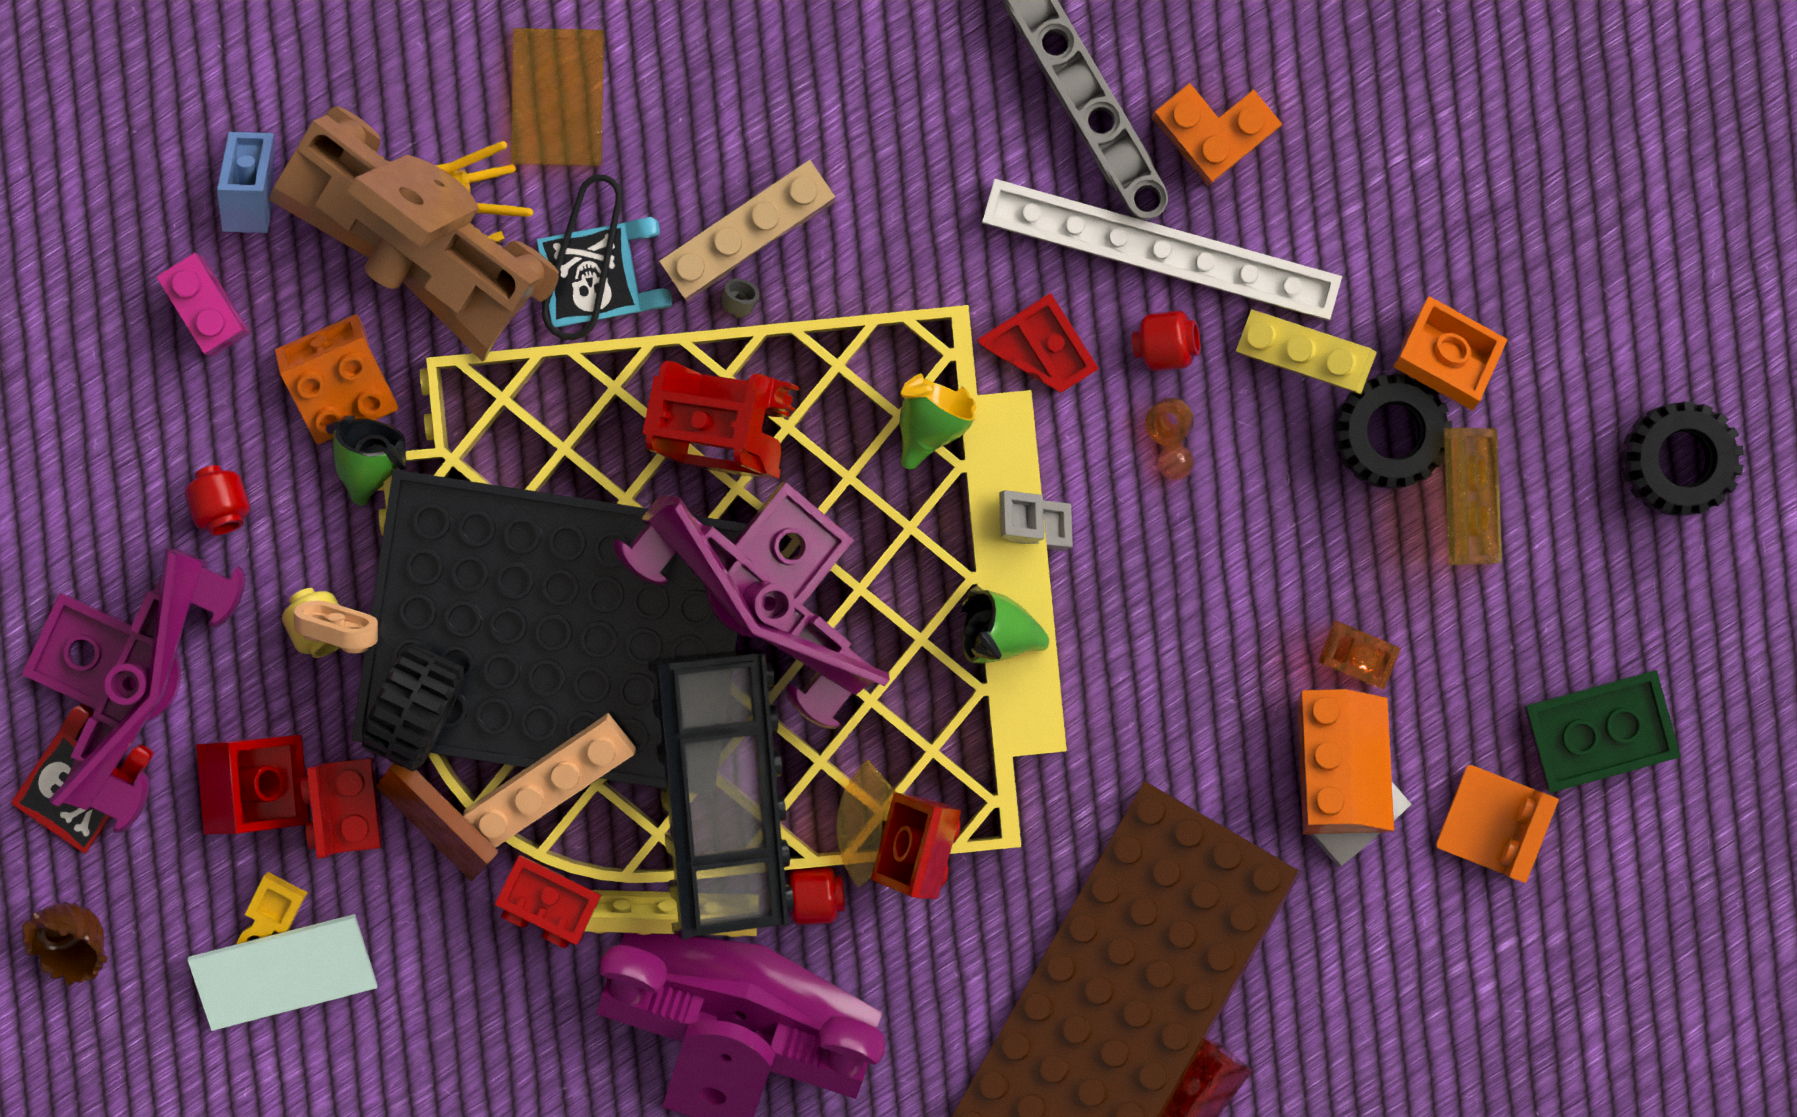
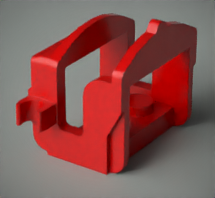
(718, 414)

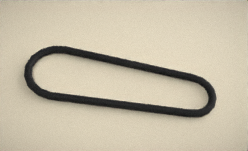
(614, 221)

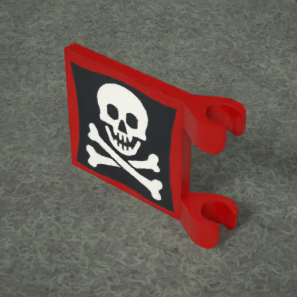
(67, 821)

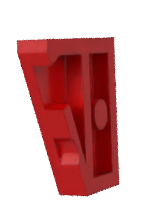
(1042, 345)

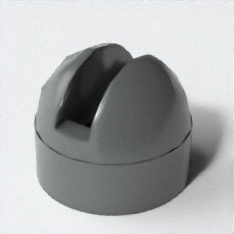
(742, 289)

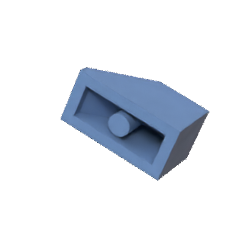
(246, 182)

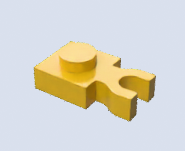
(272, 907)

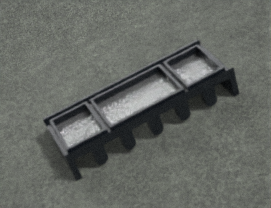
(722, 792)

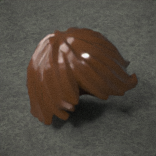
(67, 941)

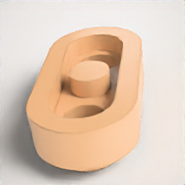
(336, 625)

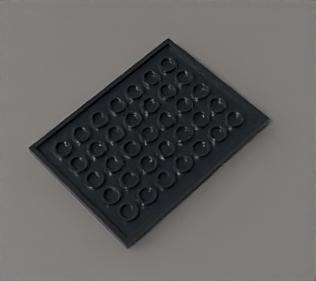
(535, 615)

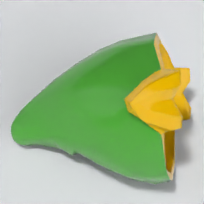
(931, 418)

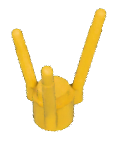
(465, 179)

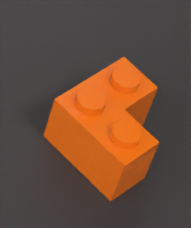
(1212, 142)

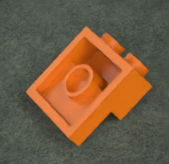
(1450, 353)

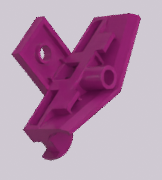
(760, 590)
(129, 678)
(738, 1019)

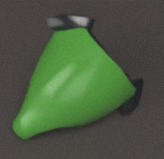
(365, 454)
(998, 628)

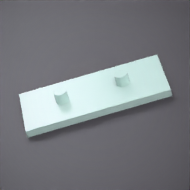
(282, 972)

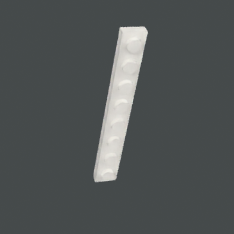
(1162, 249)

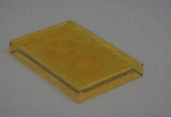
(557, 97)
(1473, 496)

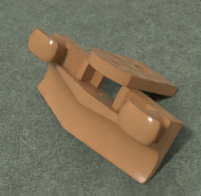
(411, 228)

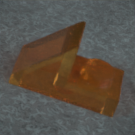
(1359, 655)

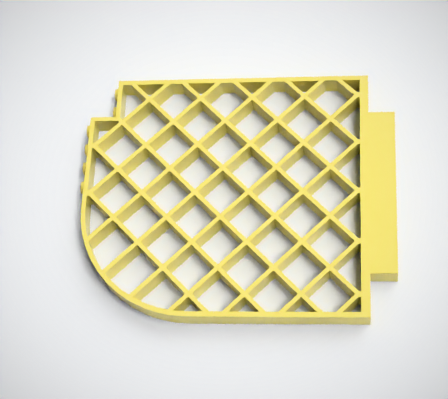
(997, 457)

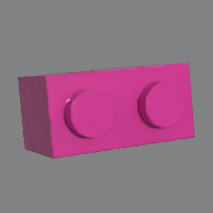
(203, 304)

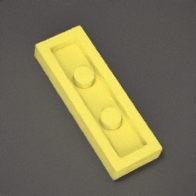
(1306, 351)

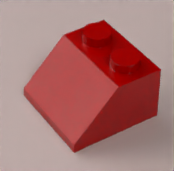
(251, 784)
(916, 846)

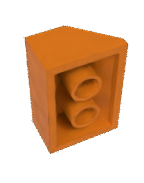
(1344, 762)

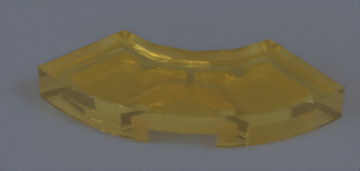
(861, 821)

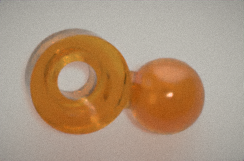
(1175, 460)

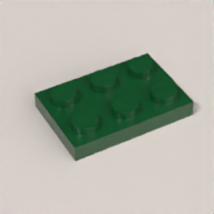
(1602, 731)

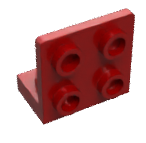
(342, 807)
(548, 901)

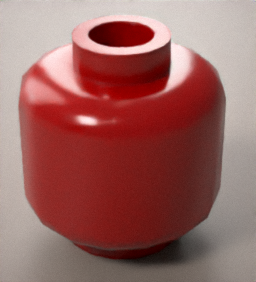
(1166, 341)
(217, 500)
(816, 895)

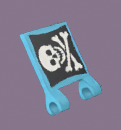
(581, 270)

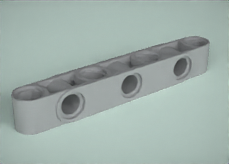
(1085, 91)

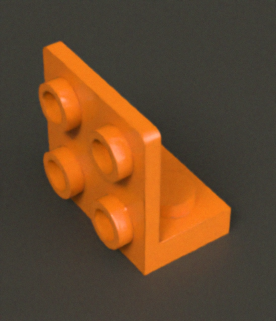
(335, 377)
(1496, 823)

